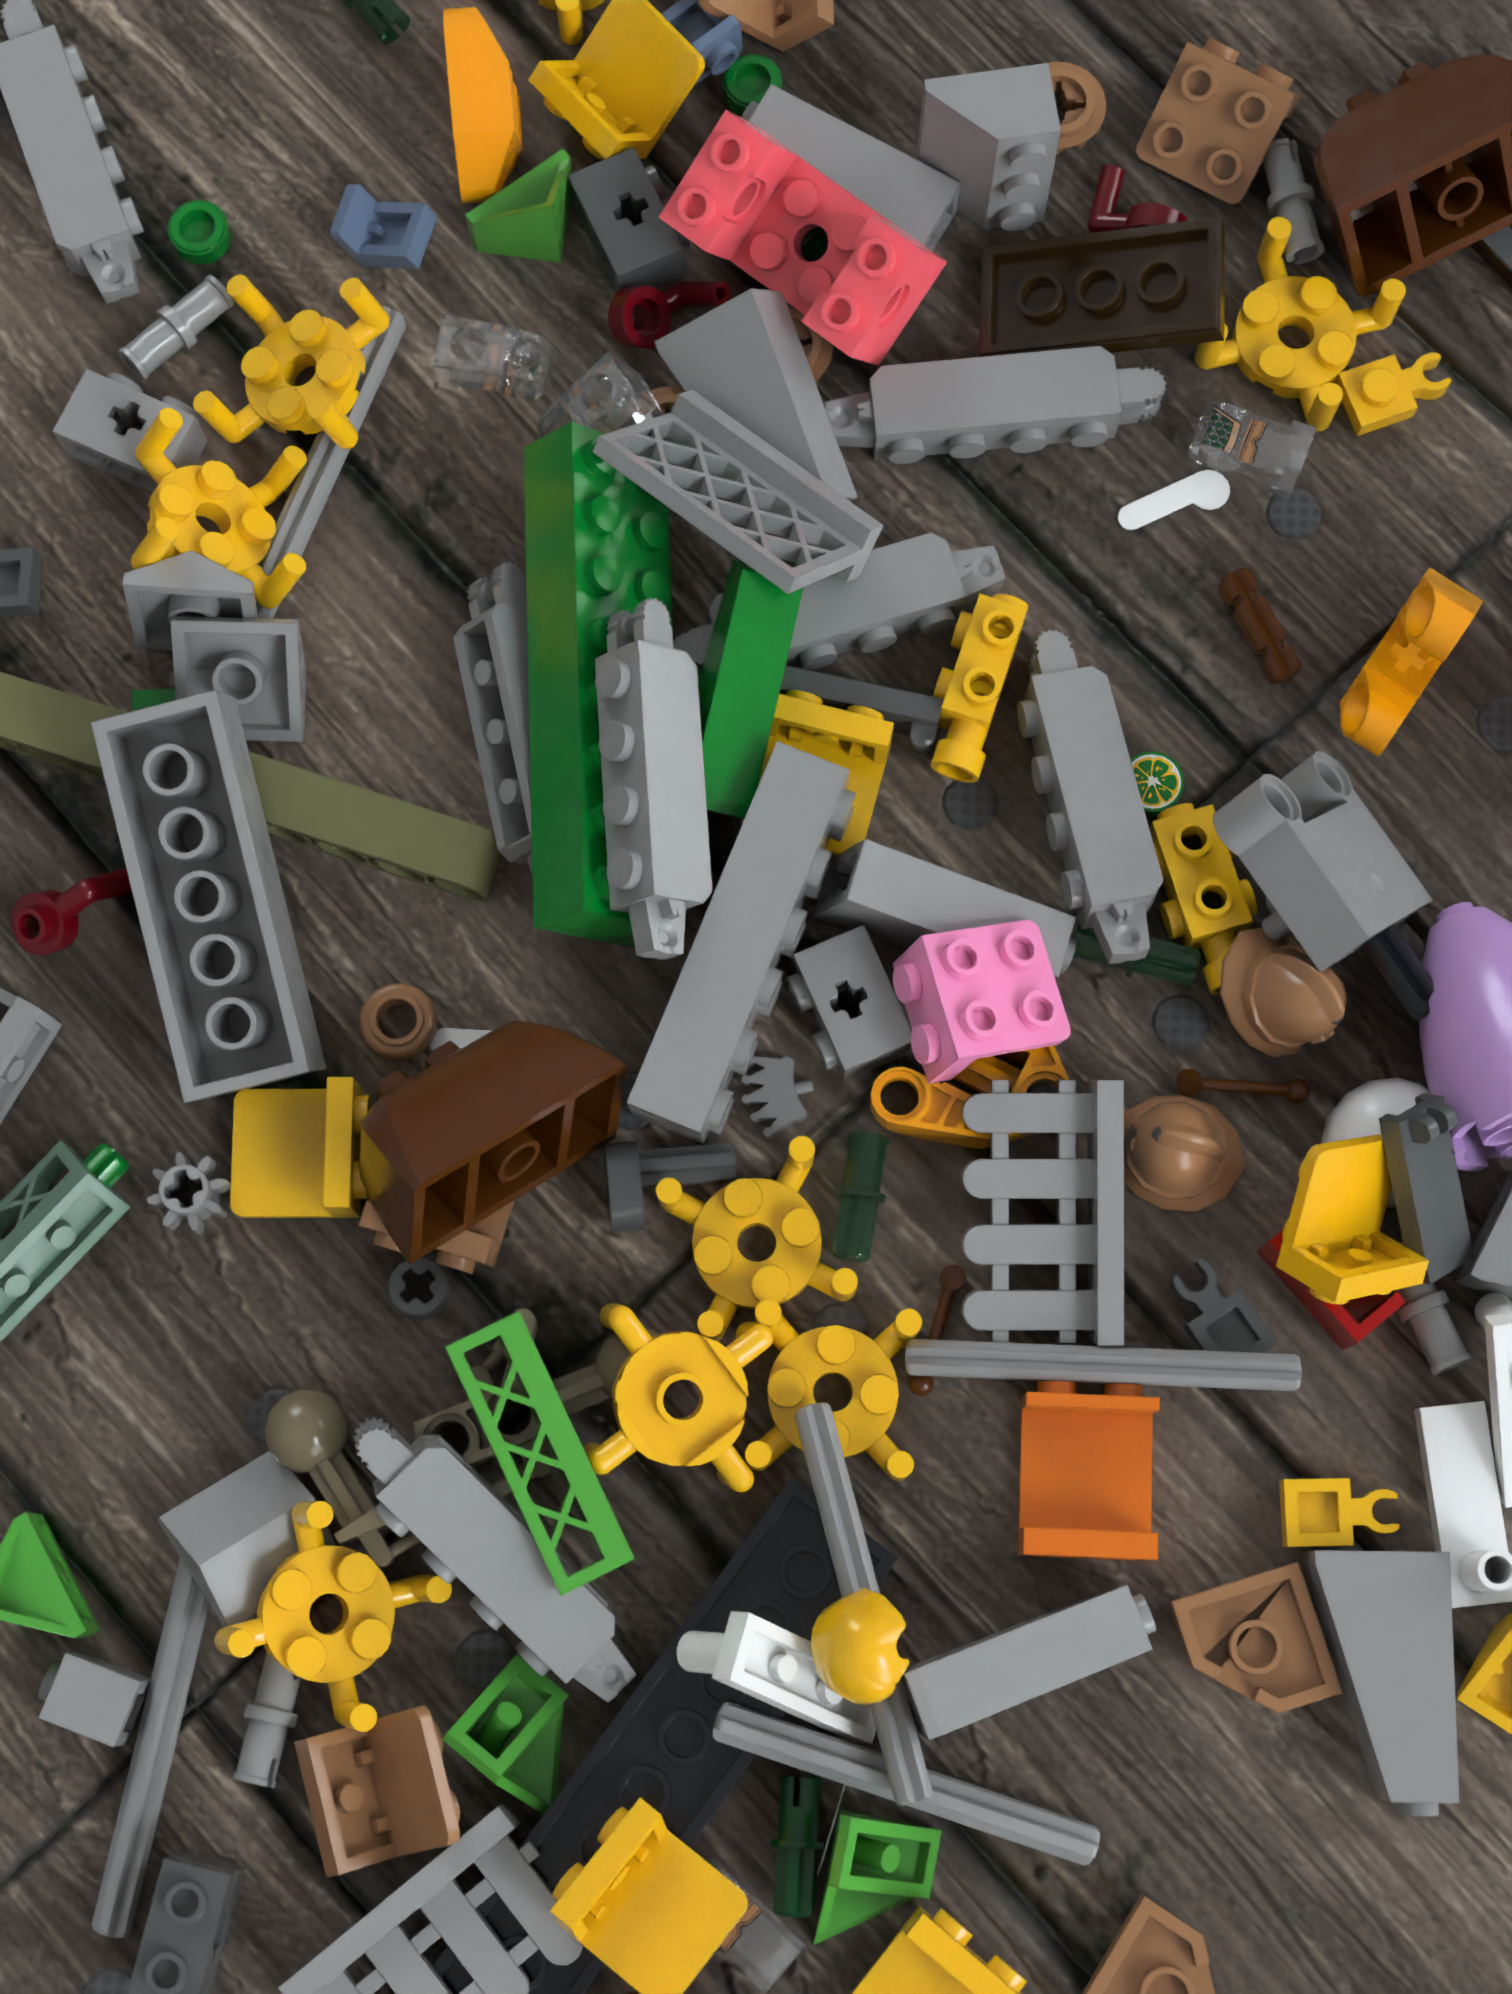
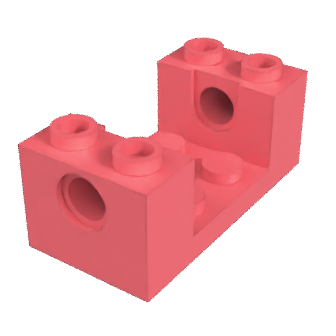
(755, 204)

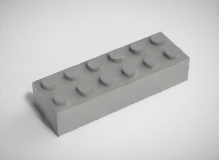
(208, 895)
(740, 943)

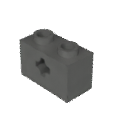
(607, 201)
(186, 1926)

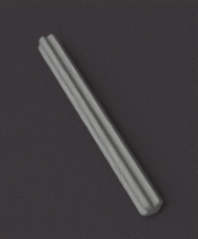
(326, 459)
(1103, 1364)
(854, 1572)
(151, 1758)
(867, 1772)

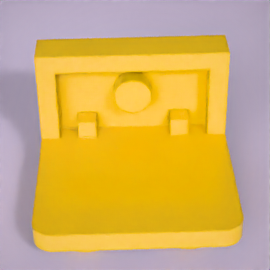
(622, 80)
(848, 738)
(298, 1151)
(1336, 1224)
(647, 1903)
(933, 1958)

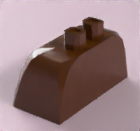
(1419, 168)
(483, 1128)

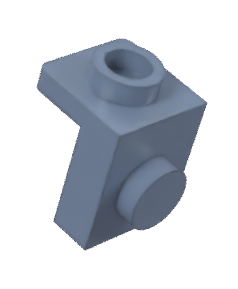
(713, 38)
(382, 231)

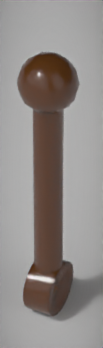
(1191, 1083)
(952, 1280)

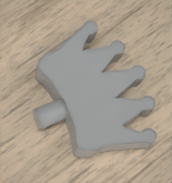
(777, 1093)

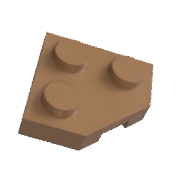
(1259, 1639)
(1153, 1956)

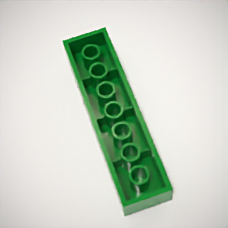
(589, 553)

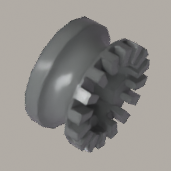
(416, 1308)

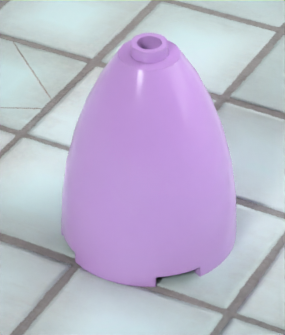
(1470, 1029)

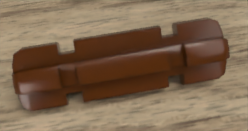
(1259, 626)

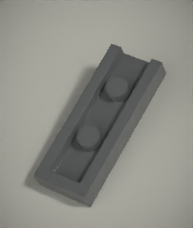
(910, 712)
(1427, 1184)

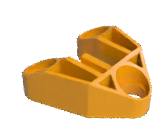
(481, 104)
(1406, 660)
(940, 1105)

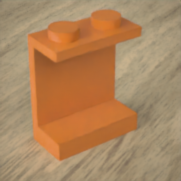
(1086, 1473)

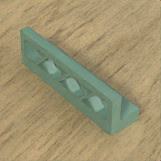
(50, 1230)

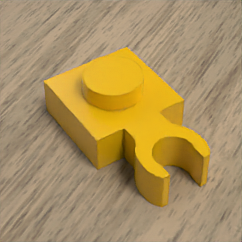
(1385, 394)
(1324, 1513)

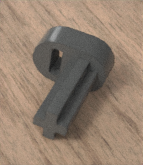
(633, 1169)

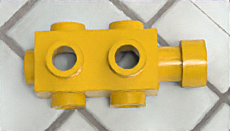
(975, 685)
(1191, 875)

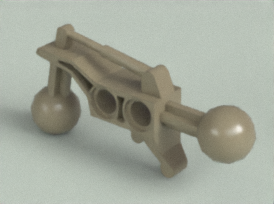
(310, 1430)

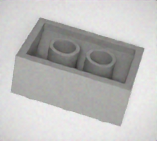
(995, 138)

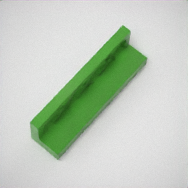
(562, 1443)

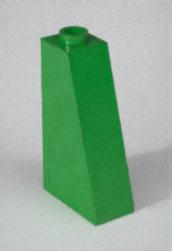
(743, 685)

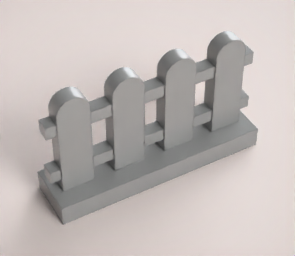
(1062, 1178)
(454, 1918)

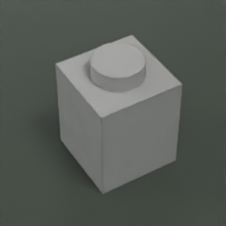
(93, 1698)

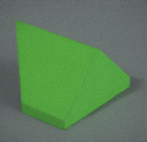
(527, 215)
(38, 1583)
(515, 1734)
(874, 1869)

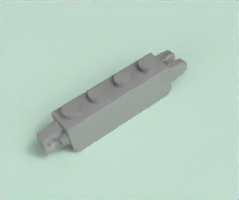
(65, 155)
(995, 404)
(898, 592)
(496, 689)
(652, 779)
(1091, 798)
(491, 1550)

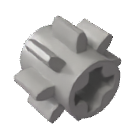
(174, 1184)

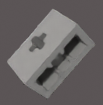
(106, 409)
(850, 967)

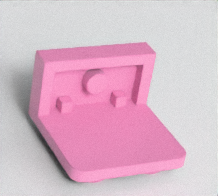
(978, 996)

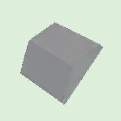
(183, 587)
(250, 660)
(238, 1534)

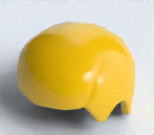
(857, 1647)

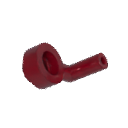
(1103, 208)
(655, 308)
(59, 911)

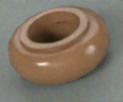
(386, 998)

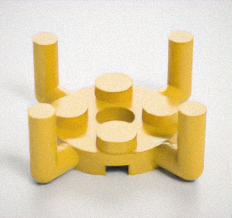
(1314, 308)
(288, 350)
(229, 503)
(747, 1205)
(855, 1358)
(644, 1379)
(366, 1621)

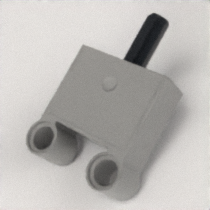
(1328, 872)

